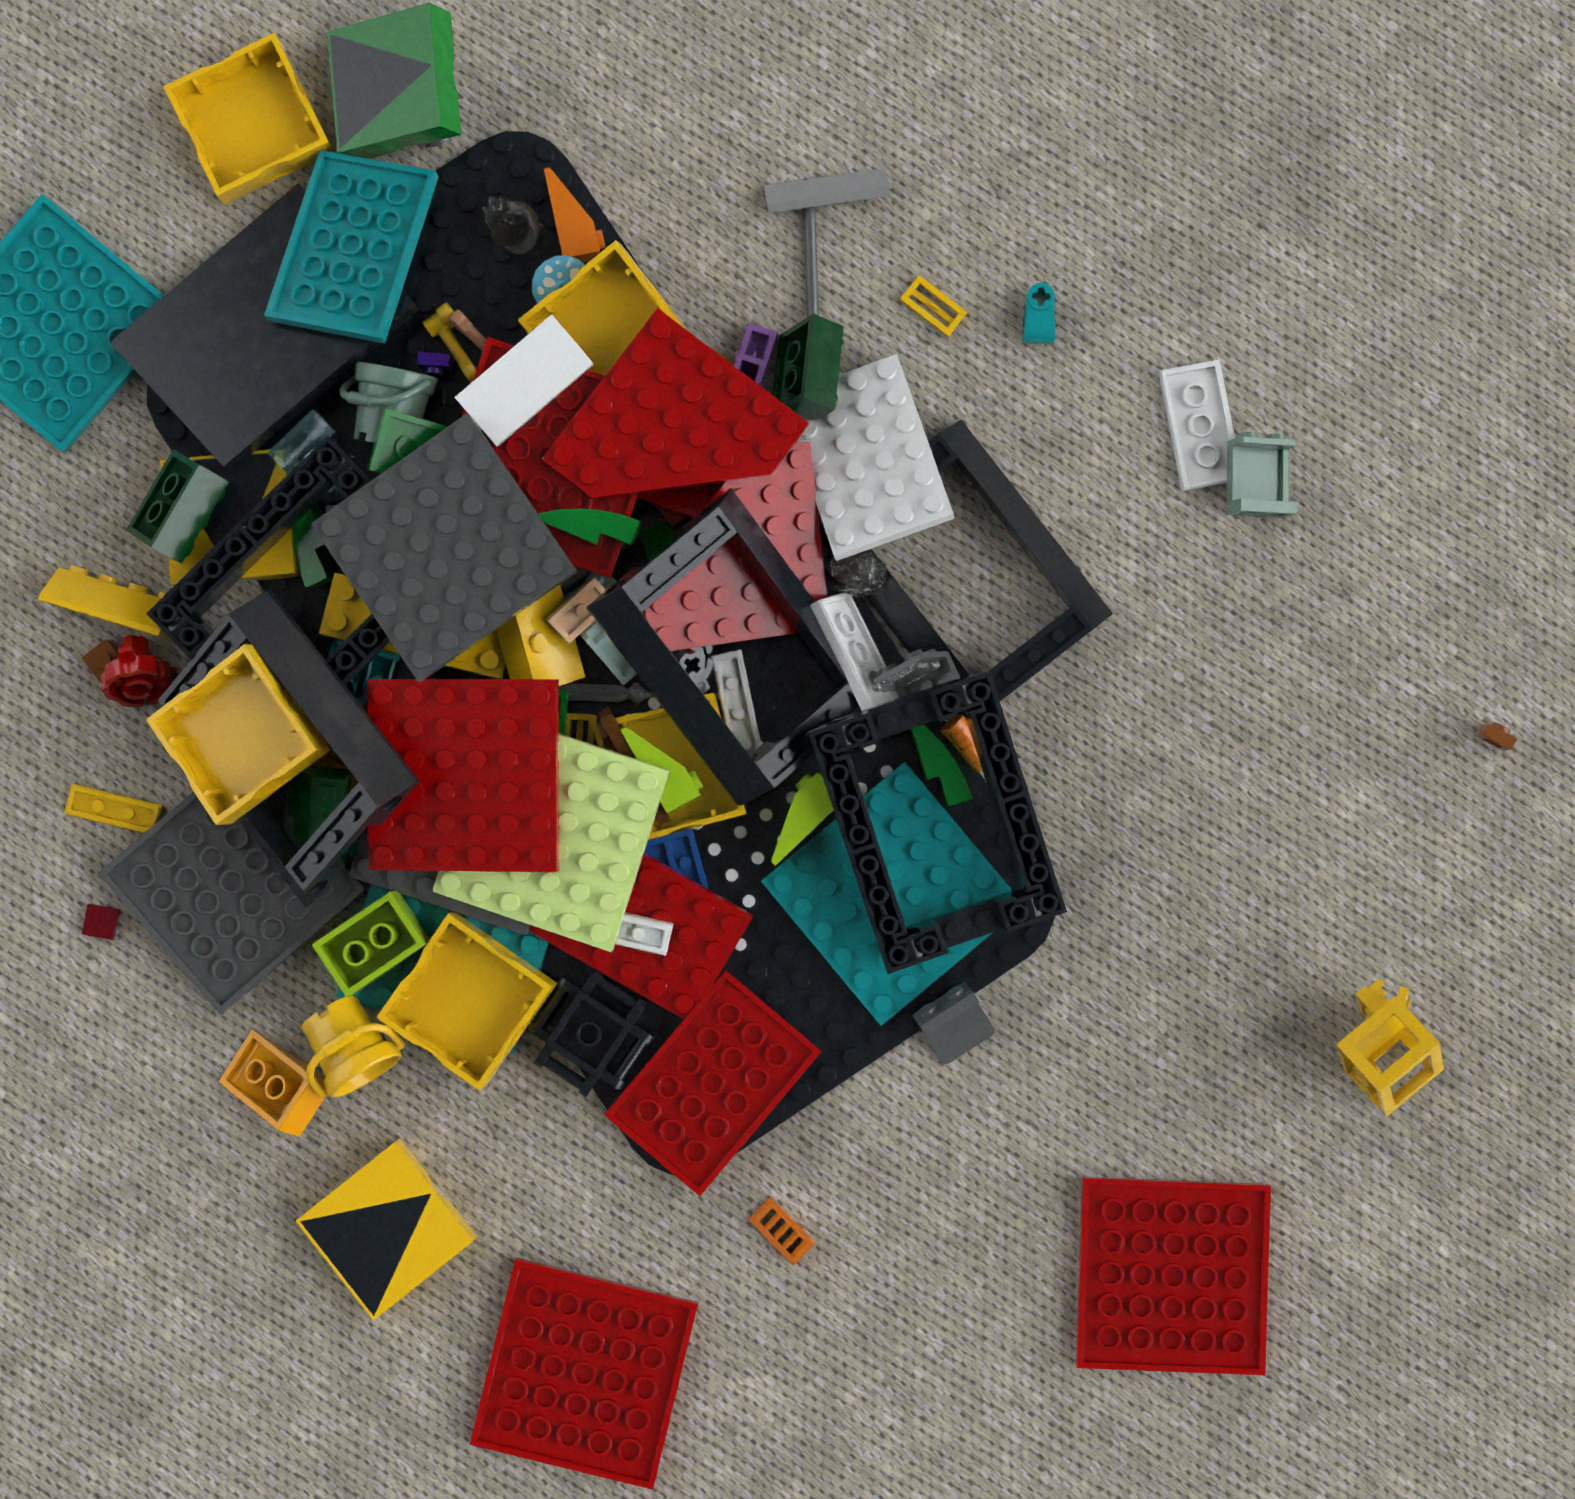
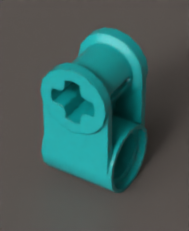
(1039, 320)

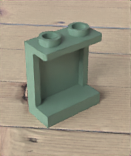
(1259, 476)

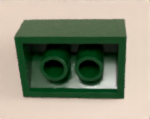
(809, 367)
(177, 506)
(312, 799)

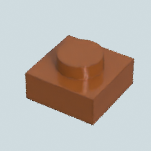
(99, 657)
(1497, 736)

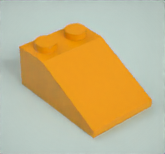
(273, 1084)

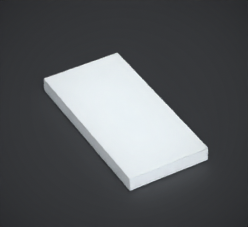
(524, 380)
(1198, 422)
(852, 647)

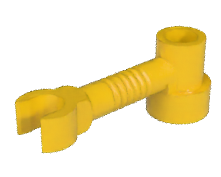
(439, 325)

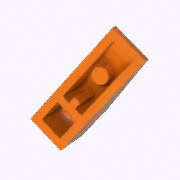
(574, 226)

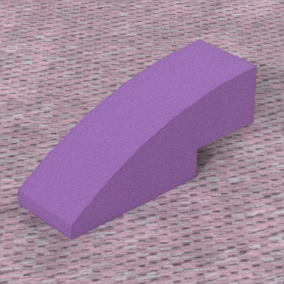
(756, 352)

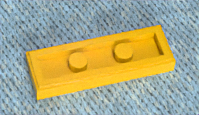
(112, 808)

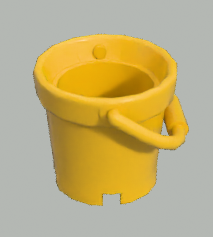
(349, 1048)

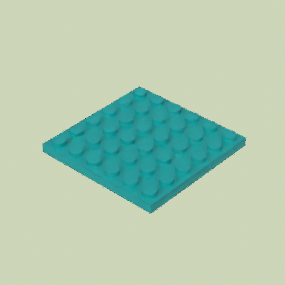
(57, 317)
(931, 873)

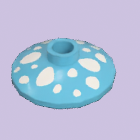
(554, 274)

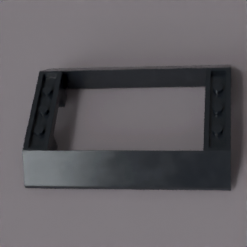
(1084, 603)
(181, 607)
(621, 618)
(342, 721)
(1038, 891)

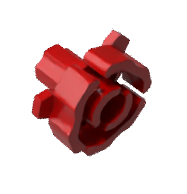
(136, 674)

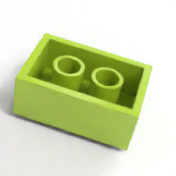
(371, 943)

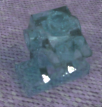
(301, 442)

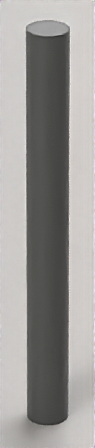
(811, 272)

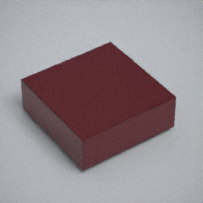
(101, 921)

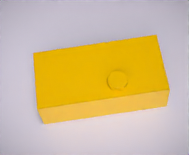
(535, 648)

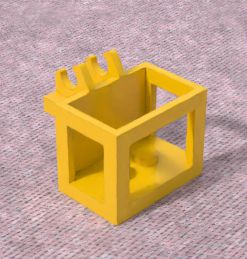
(1386, 1025)

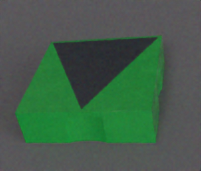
(394, 81)

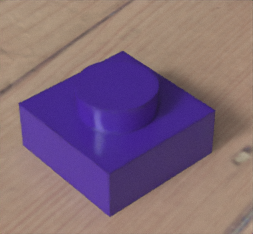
(435, 363)

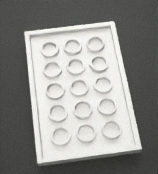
(874, 463)

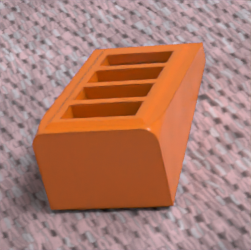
(794, 1256)

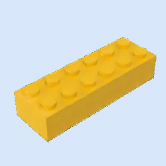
(347, 611)

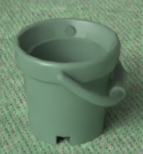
(385, 388)

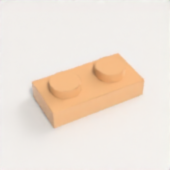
(573, 615)

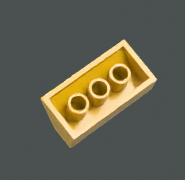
(102, 599)

